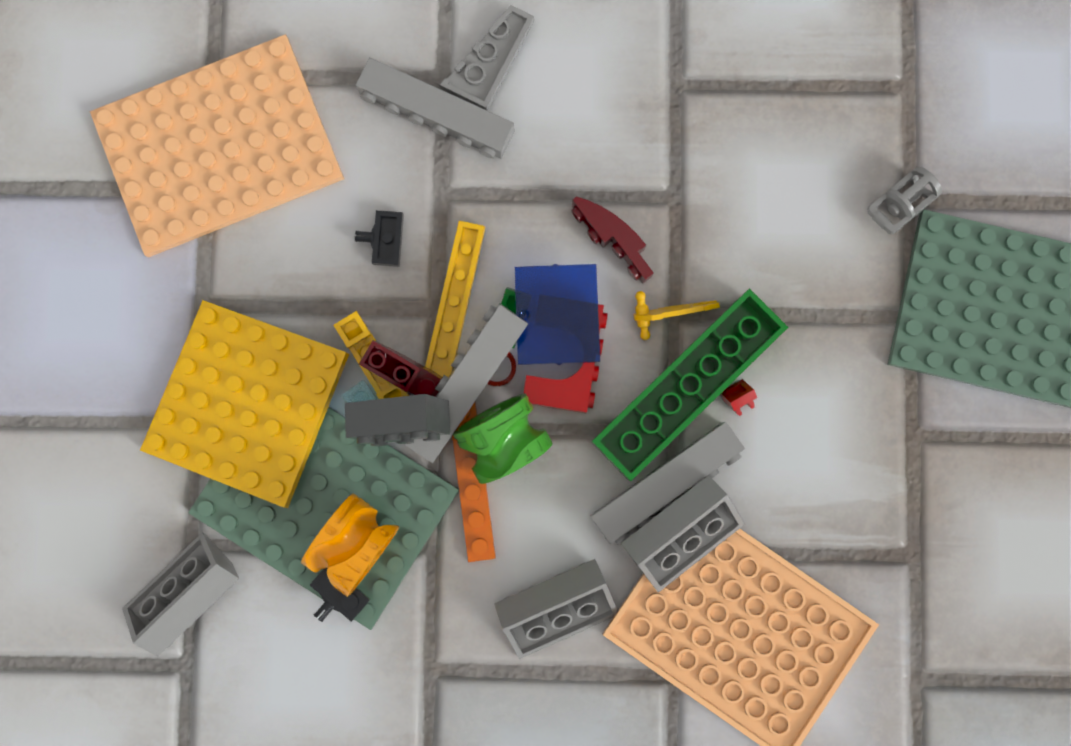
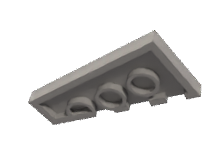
(484, 69)

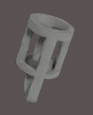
(901, 203)

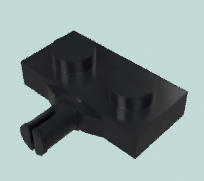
(384, 238)
(335, 600)

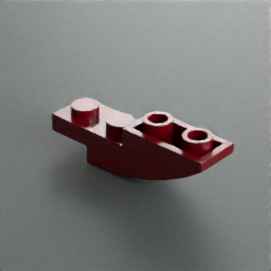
(607, 228)
(400, 370)

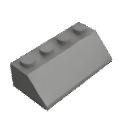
(683, 533)
(179, 595)
(556, 609)

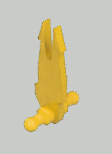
(644, 315)

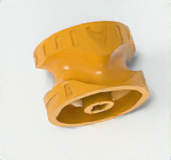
(349, 544)

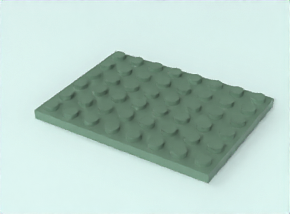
(987, 308)
(335, 469)

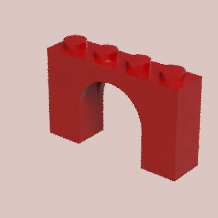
(569, 393)

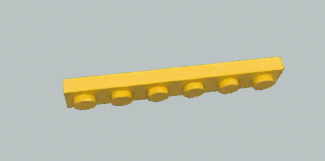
(455, 297)

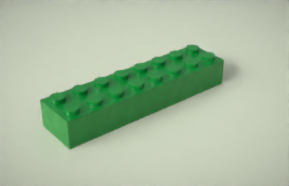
(689, 385)

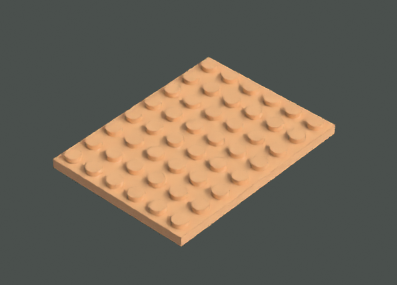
(216, 145)
(746, 639)

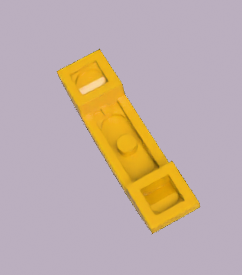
(358, 339)

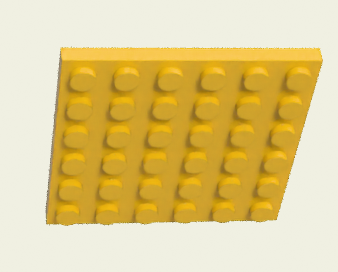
(245, 403)

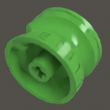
(502, 439)

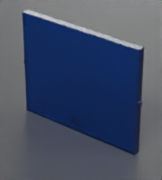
(560, 314)

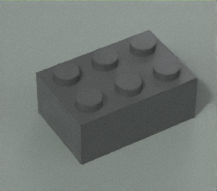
(397, 420)

